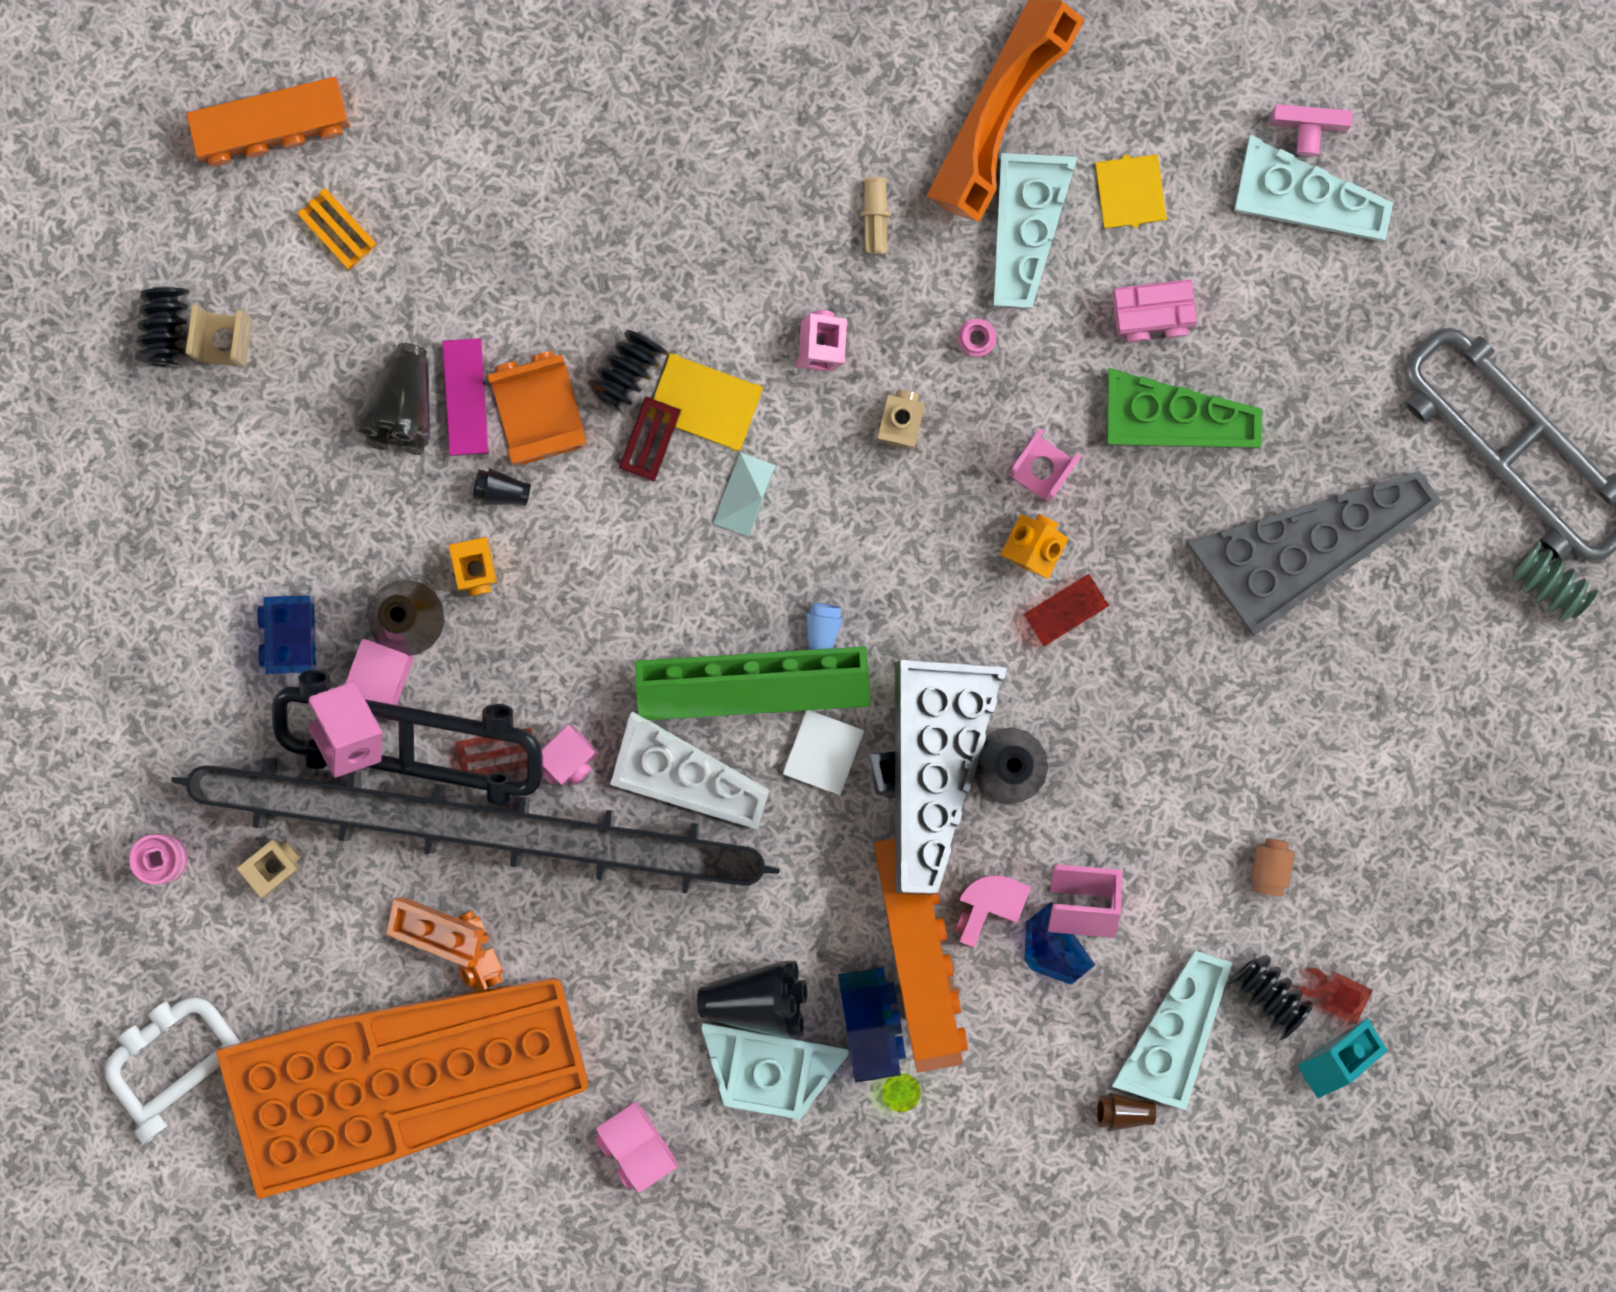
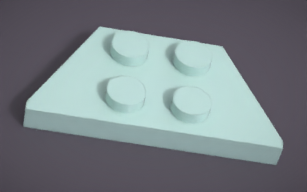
(769, 1071)

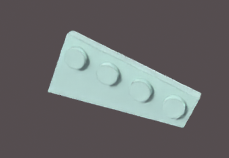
(1297, 193)
(1028, 213)
(1175, 1039)

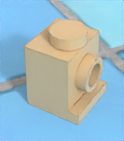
(901, 434)
(256, 870)

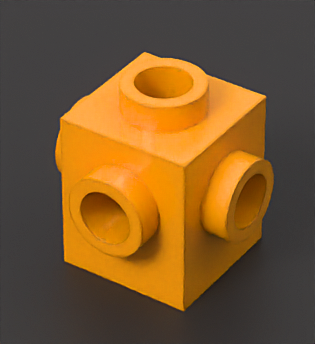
(1035, 545)

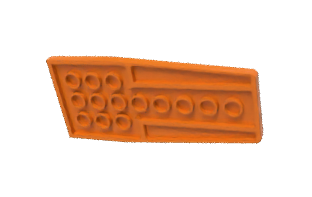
(397, 1080)

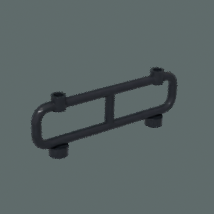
(495, 724)

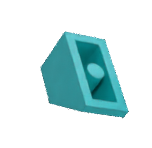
(1342, 1059)

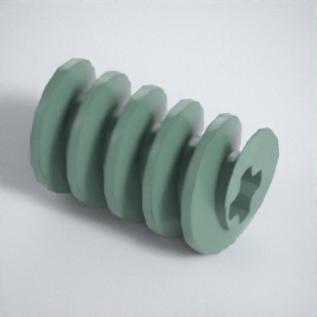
(1554, 583)

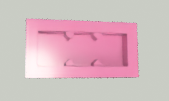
(1310, 124)

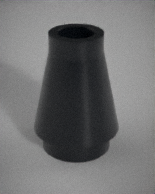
(500, 489)

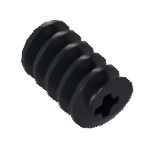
(161, 326)
(626, 369)
(1272, 995)

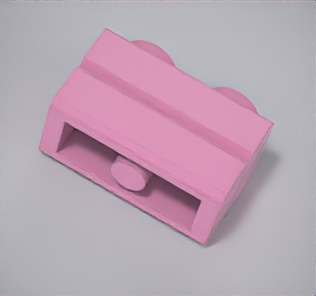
(1154, 309)

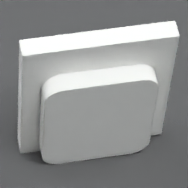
(823, 752)

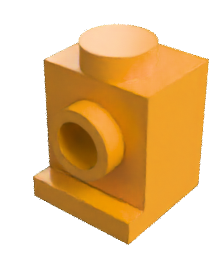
(466, 553)

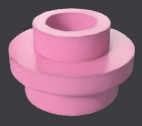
(983, 327)

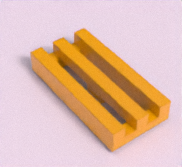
(315, 204)

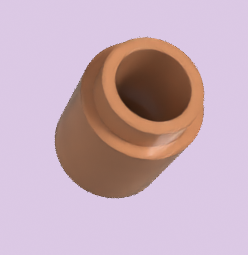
(1272, 867)

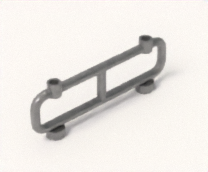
(1428, 402)

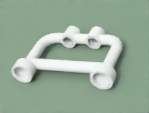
(133, 1040)

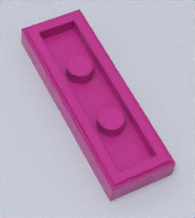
(465, 397)

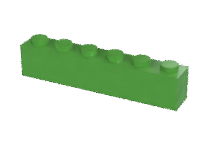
(752, 683)

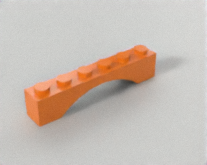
(1036, 42)

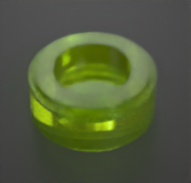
(901, 1092)

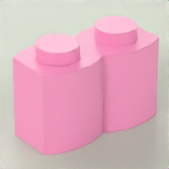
(636, 1147)

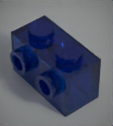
(287, 634)

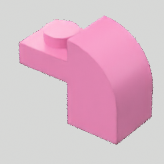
(989, 894)

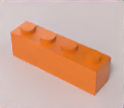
(268, 120)

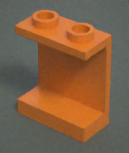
(537, 408)

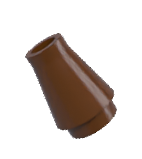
(1123, 1112)

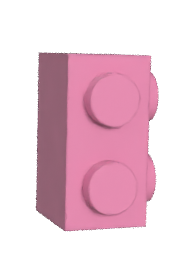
(568, 757)

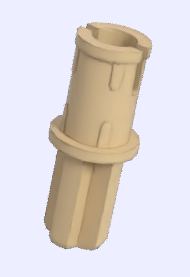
(875, 215)

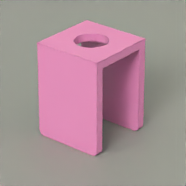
(1041, 448)
(379, 672)
(345, 729)
(1082, 919)

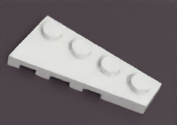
(680, 774)

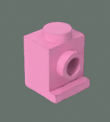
(832, 331)

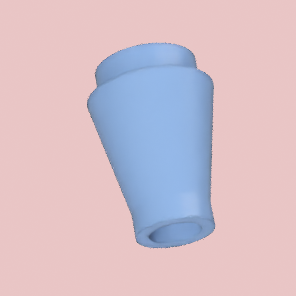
(823, 625)

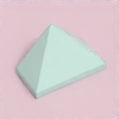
(744, 494)

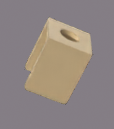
(201, 333)

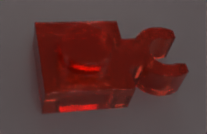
(1342, 995)

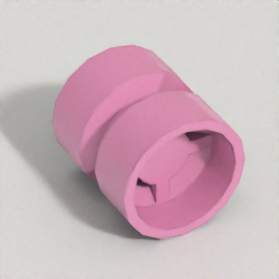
(158, 859)

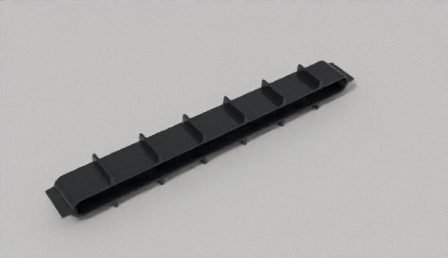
(346, 827)

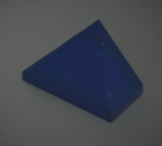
(1054, 953)

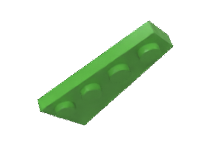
(1171, 416)

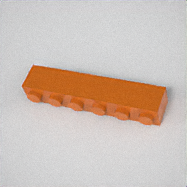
(922, 970)

